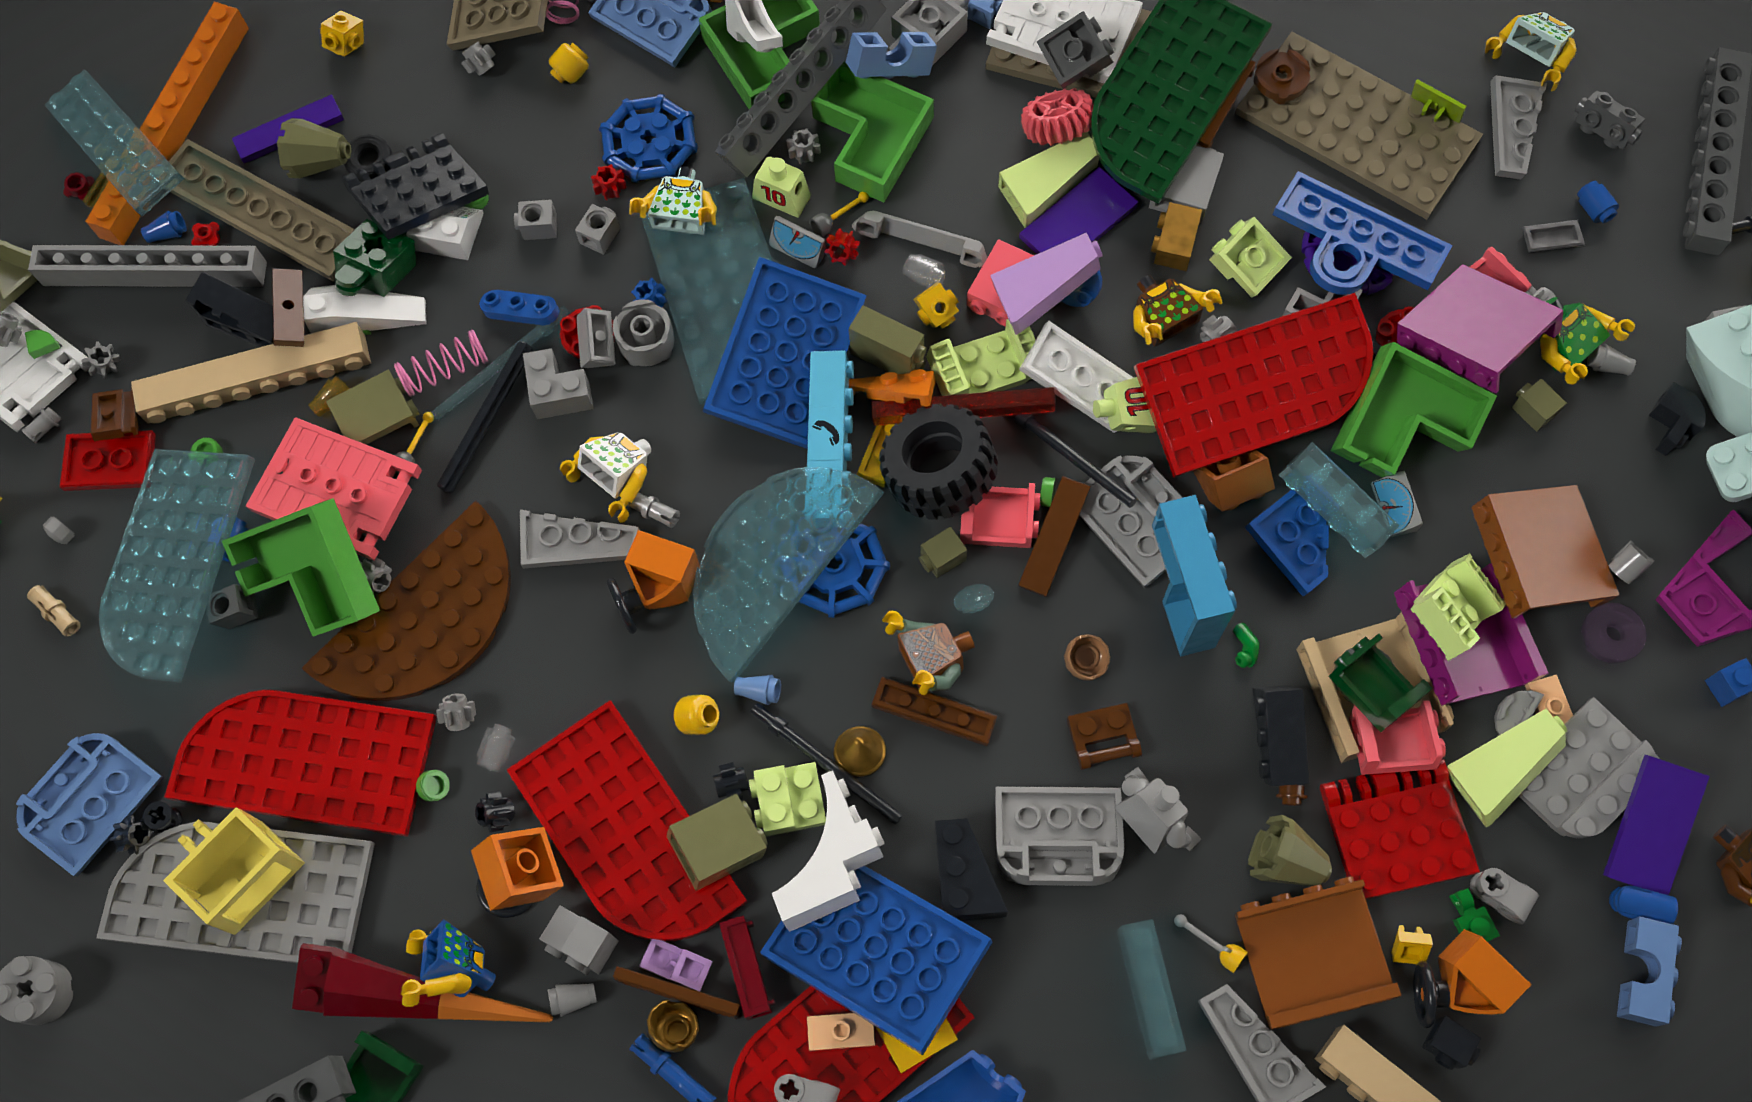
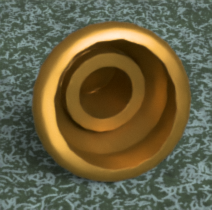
(860, 751)

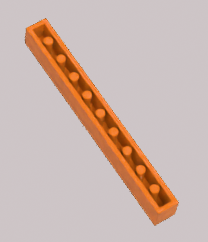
(176, 109)

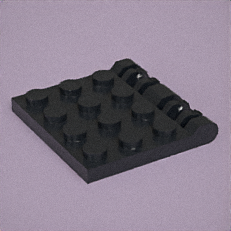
(415, 189)

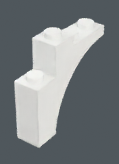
(750, 23)
(829, 876)

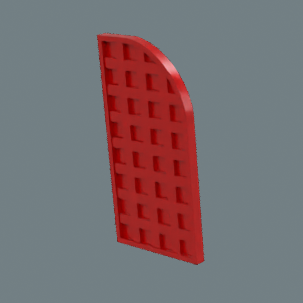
(1258, 384)
(306, 760)
(611, 825)
(783, 1049)

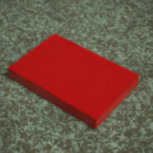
(106, 463)

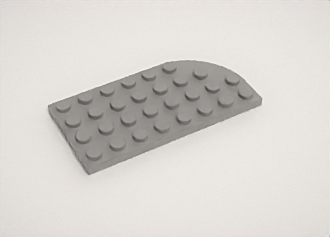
(312, 907)

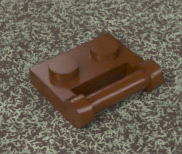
(1103, 726)

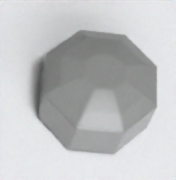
(58, 531)

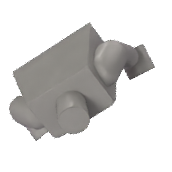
(1155, 813)

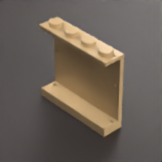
(1319, 661)

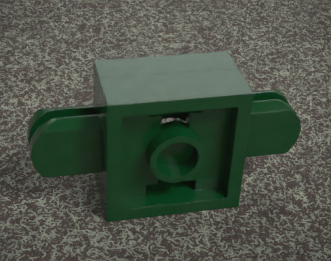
(372, 261)

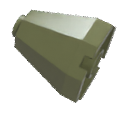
(310, 148)
(1288, 855)

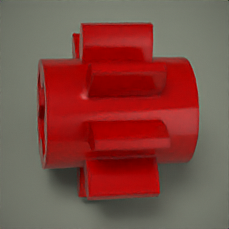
(608, 182)
(845, 239)

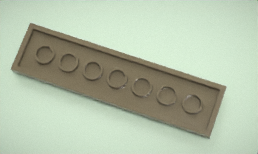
(258, 208)

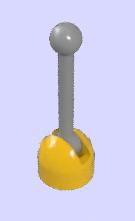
(1230, 955)

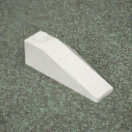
(329, 309)

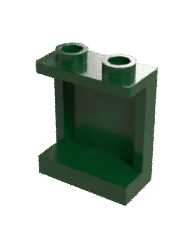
(1376, 684)
(380, 1071)

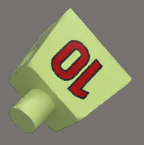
(781, 186)
(1125, 408)

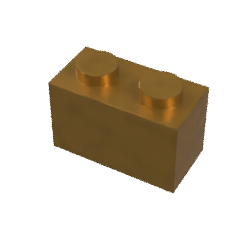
(1177, 236)

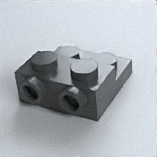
(1076, 49)

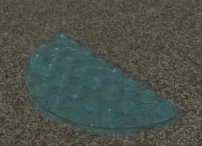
(770, 554)

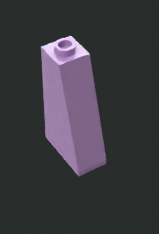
(1045, 279)

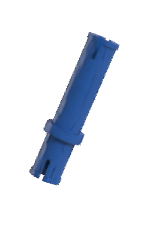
(670, 1071)

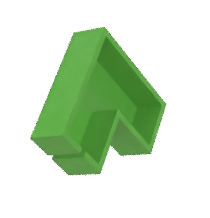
(743, 65)
(883, 126)
(1408, 396)
(317, 560)

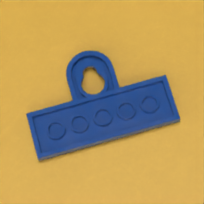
(1363, 232)

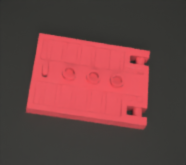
(340, 468)

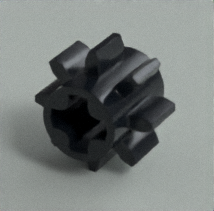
(730, 781)
(494, 812)
(122, 835)

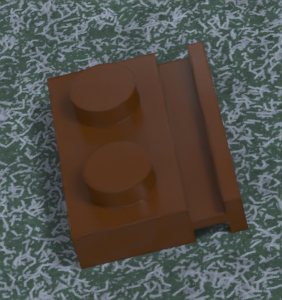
(113, 415)

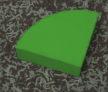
(40, 343)

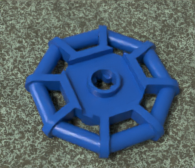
(644, 125)
(850, 574)

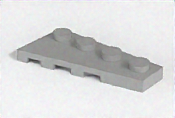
(1514, 123)
(566, 541)

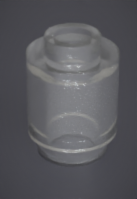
(924, 270)
(495, 748)

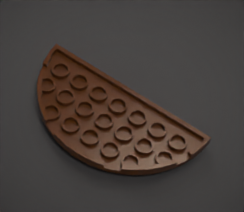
(429, 619)

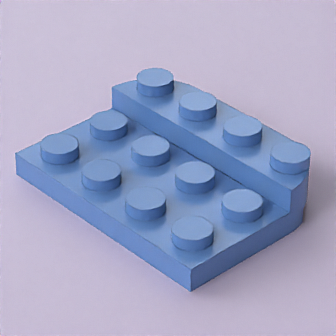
(657, 26)
(82, 798)

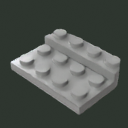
(1126, 529)
(1590, 775)
(1058, 835)

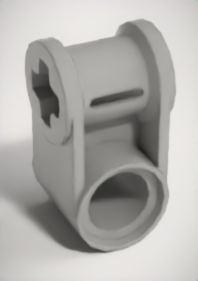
(1630, 563)
(1508, 895)
(808, 1090)

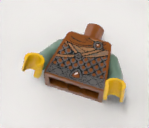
(929, 651)

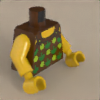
(1169, 308)

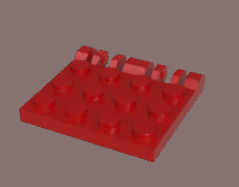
(1399, 835)

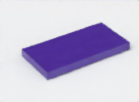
(1089, 207)
(1656, 825)

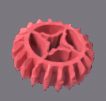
(1057, 116)

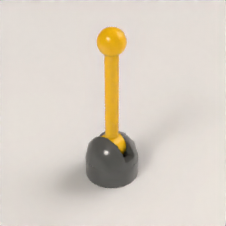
(823, 223)
(427, 417)

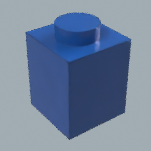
(1731, 682)

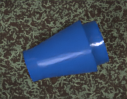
(165, 227)

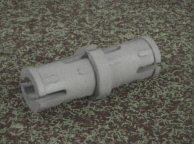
(652, 508)

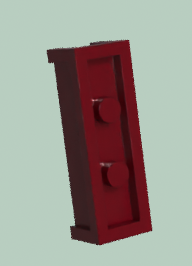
(745, 968)

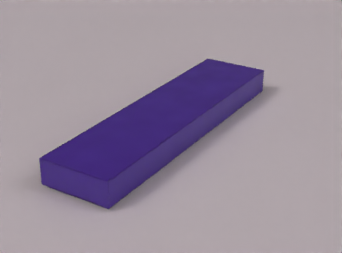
(264, 138)

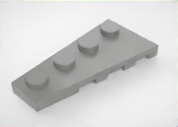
(1257, 1052)

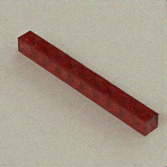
(981, 404)

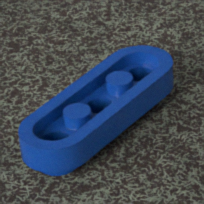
(519, 307)

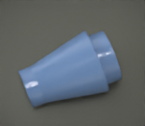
(759, 688)

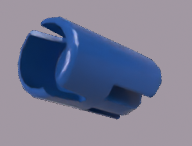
(1636, 902)

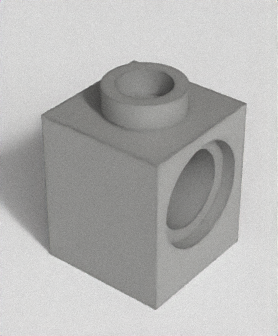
(546, 224)
(600, 238)

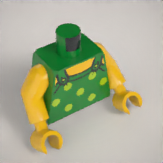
(1580, 335)

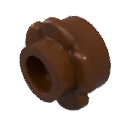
(1291, 794)

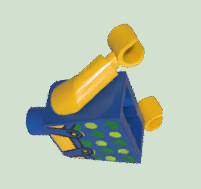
(448, 964)

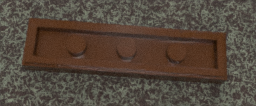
(1054, 536)
(934, 711)
(677, 993)

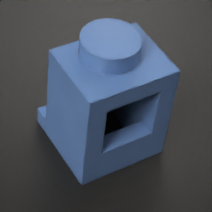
(983, 11)

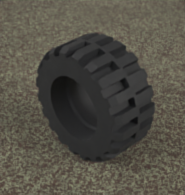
(925, 435)

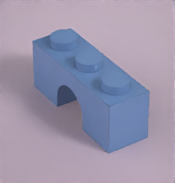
(910, 58)
(1657, 946)

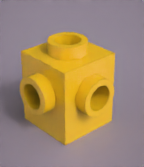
(342, 33)
(929, 298)

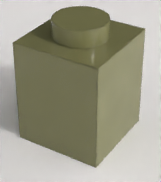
(1538, 404)
(942, 552)

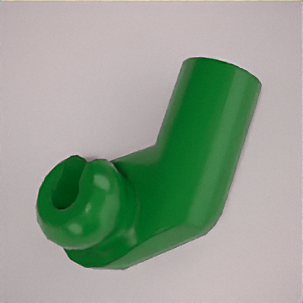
(1250, 647)

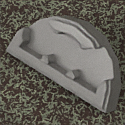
(1516, 709)

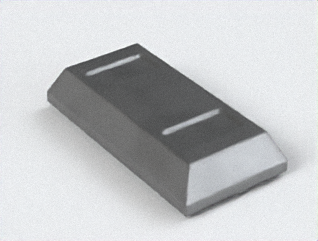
(1553, 236)

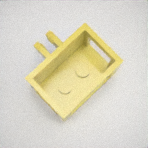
(232, 870)

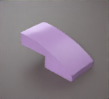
(675, 964)

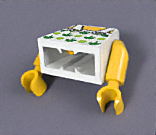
(614, 465)

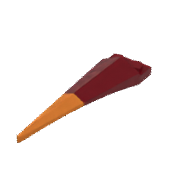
(353, 986)

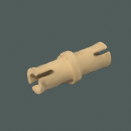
(53, 610)

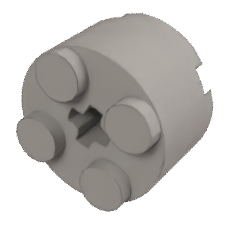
(644, 333)
(34, 990)

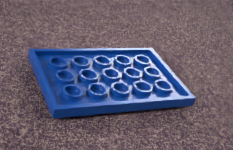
(768, 354)
(885, 958)

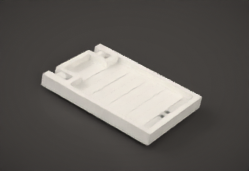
(1034, 19)
(31, 381)

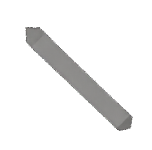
(875, 222)

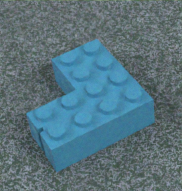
(1197, 591)

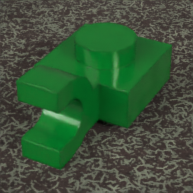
(1472, 919)

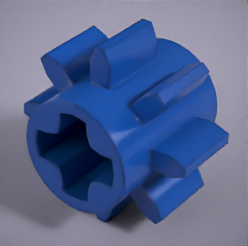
(650, 291)

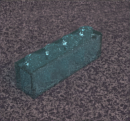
(1339, 500)
(1151, 990)

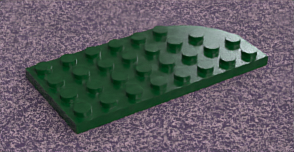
(1171, 89)

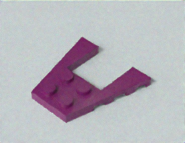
(1697, 595)

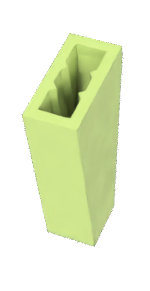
(1047, 177)
(1507, 764)

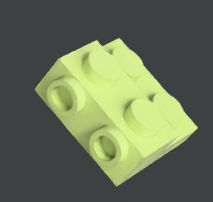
(1249, 256)
(787, 798)

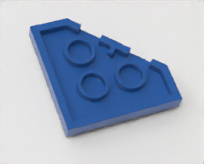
(1294, 540)

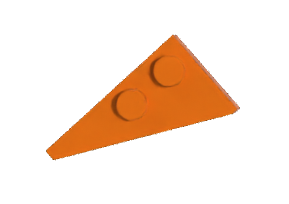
(897, 387)

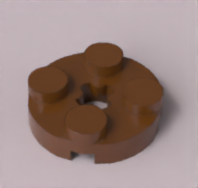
(1277, 88)

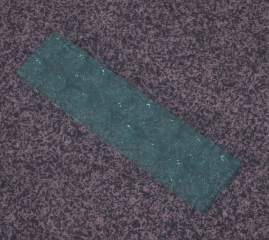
(114, 142)

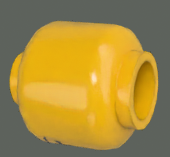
(568, 63)
(696, 714)

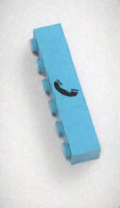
(829, 410)

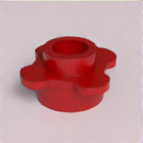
(210, 239)

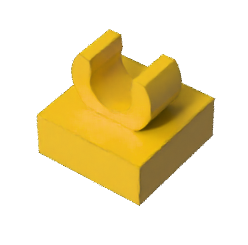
(1411, 946)

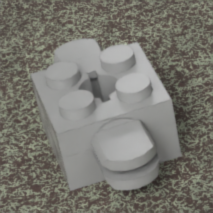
(926, 15)

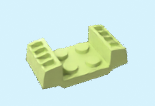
(981, 364)
(1456, 605)

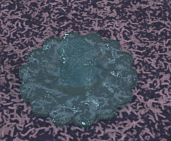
(973, 598)

